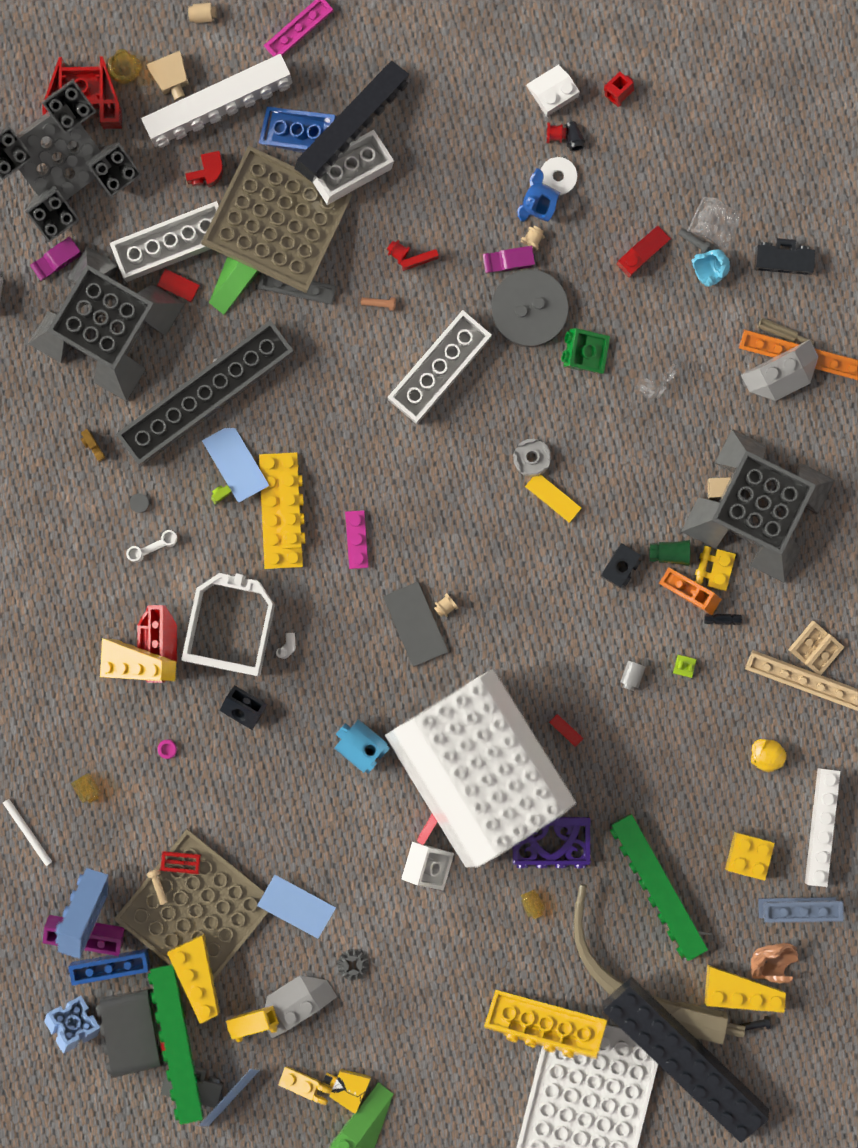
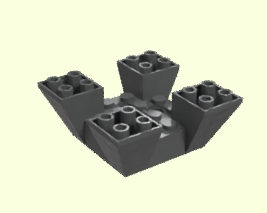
(62, 123)
(133, 310)
(792, 493)

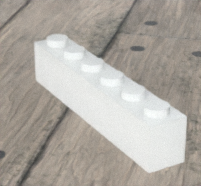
(822, 827)

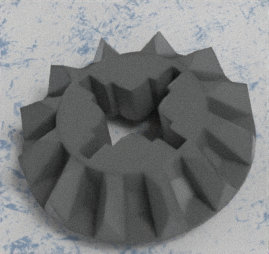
(352, 955)

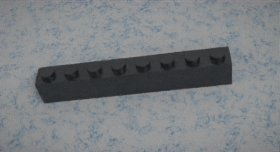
(352, 121)

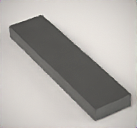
(317, 291)

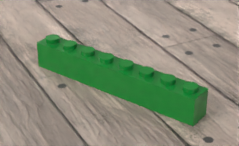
(659, 887)
(176, 1043)

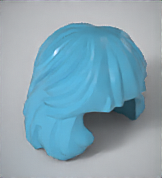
(711, 266)

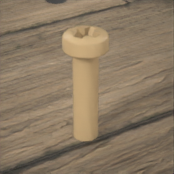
(154, 875)

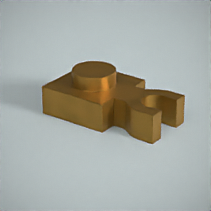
(89, 441)

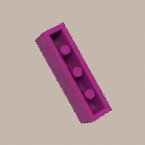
(103, 939)

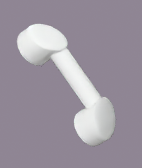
(136, 554)

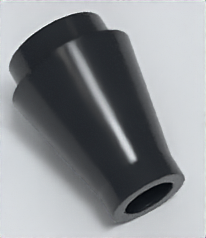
(575, 140)

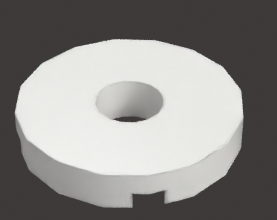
(563, 166)

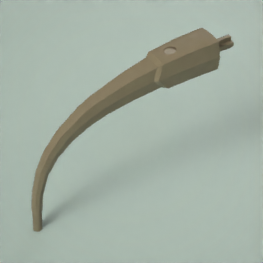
(699, 1021)

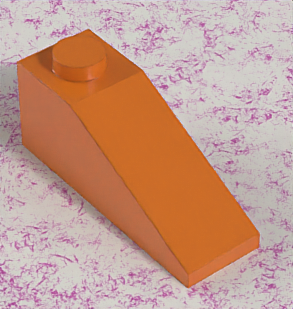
(690, 591)

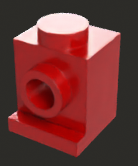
(613, 87)

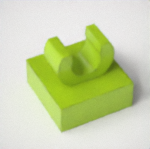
(684, 666)

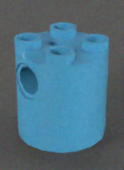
(355, 741)

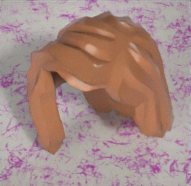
(778, 958)

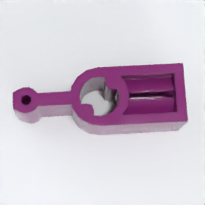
(56, 258)
(509, 259)

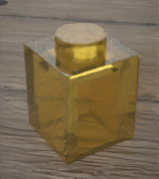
(86, 788)

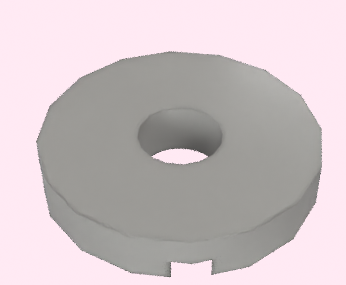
(532, 468)

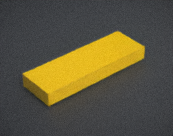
(553, 497)

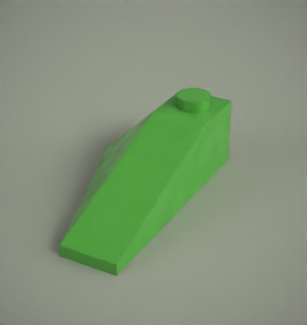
(231, 284)
(365, 1126)

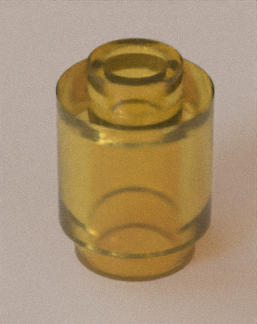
(532, 904)

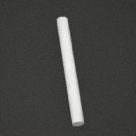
(27, 832)

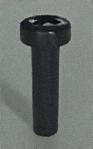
(757, 1024)

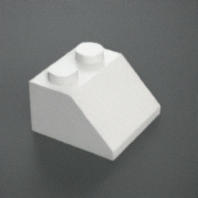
(553, 90)
(427, 866)

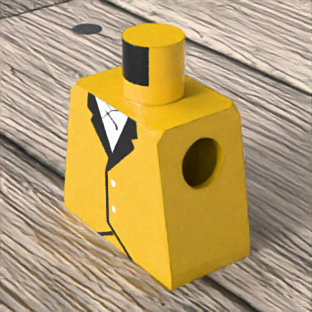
(347, 1088)

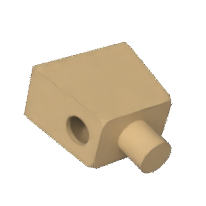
(170, 74)

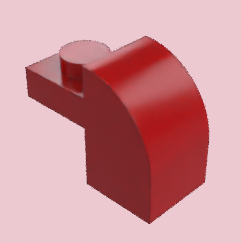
(211, 173)

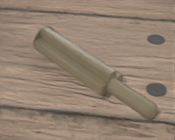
(781, 331)

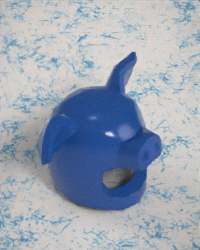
(539, 199)

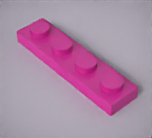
(298, 28)

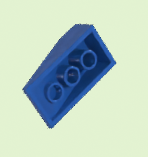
(293, 128)

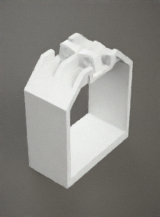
(240, 583)

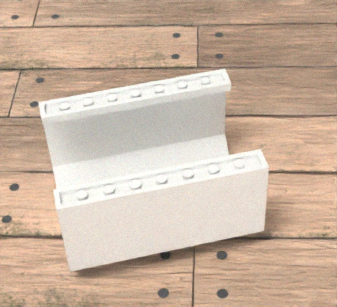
(480, 770)

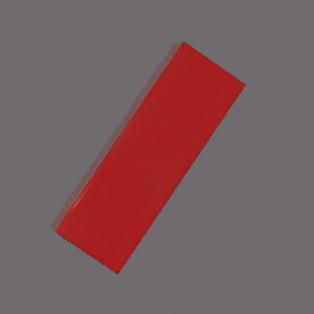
(566, 730)

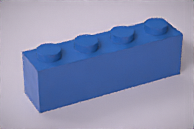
(109, 967)

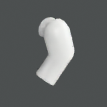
(288, 648)

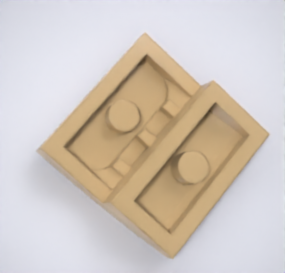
(816, 648)

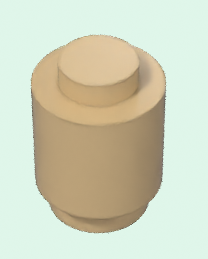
(202, 13)

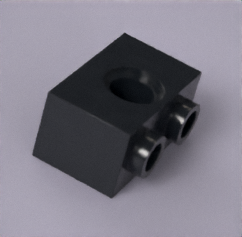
(625, 555)
(243, 707)

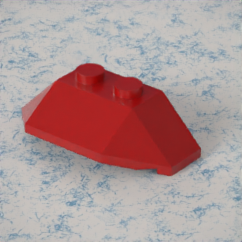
(158, 633)

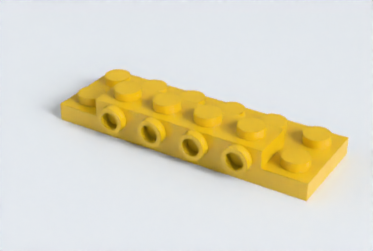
(282, 511)
(545, 1025)

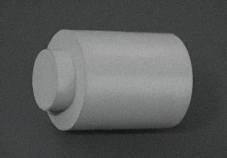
(632, 675)

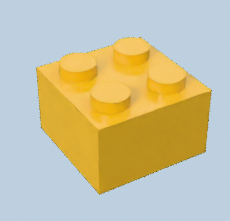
(749, 856)

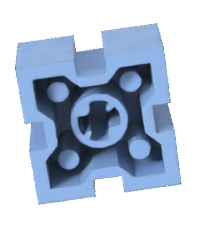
(72, 1024)

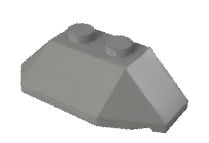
(783, 373)
(299, 1001)

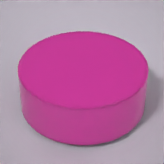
(167, 749)

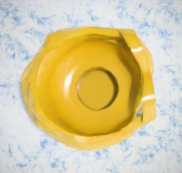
(768, 755)

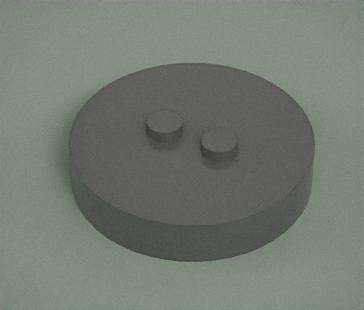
(529, 308)

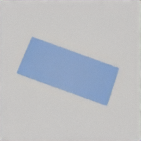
(235, 463)
(296, 906)
(229, 1097)

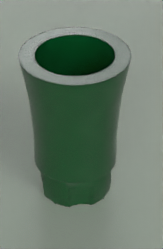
(671, 552)

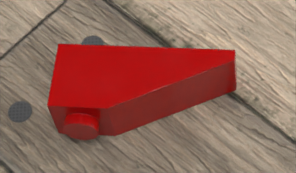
(643, 251)

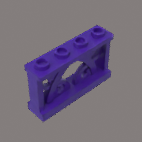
(573, 825)

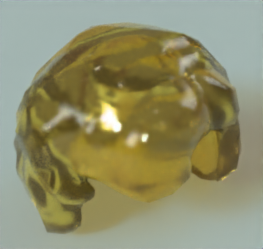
(124, 66)

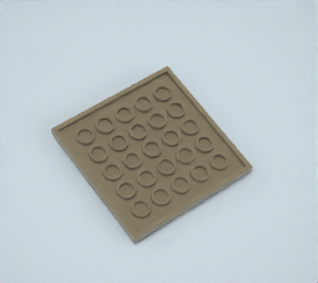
(274, 220)
(210, 903)

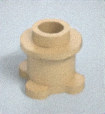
(533, 237)
(445, 606)

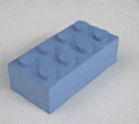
(82, 913)

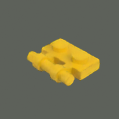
(720, 571)

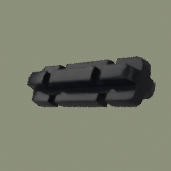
(723, 619)

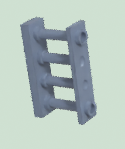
(800, 909)

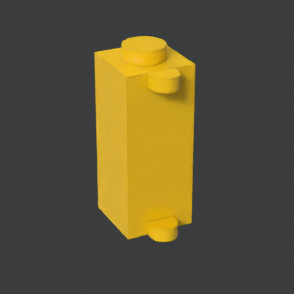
(252, 1023)

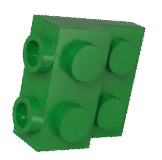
(585, 351)

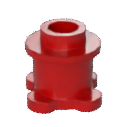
(555, 133)
(398, 251)

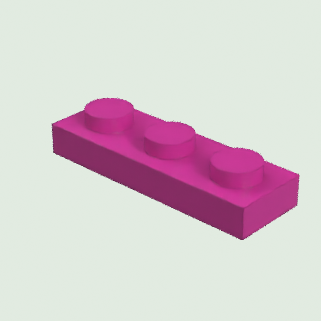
(356, 539)

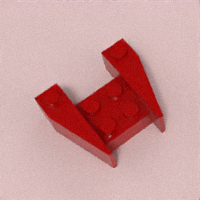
(95, 85)

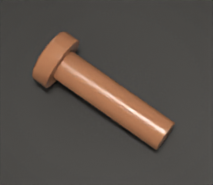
(379, 302)

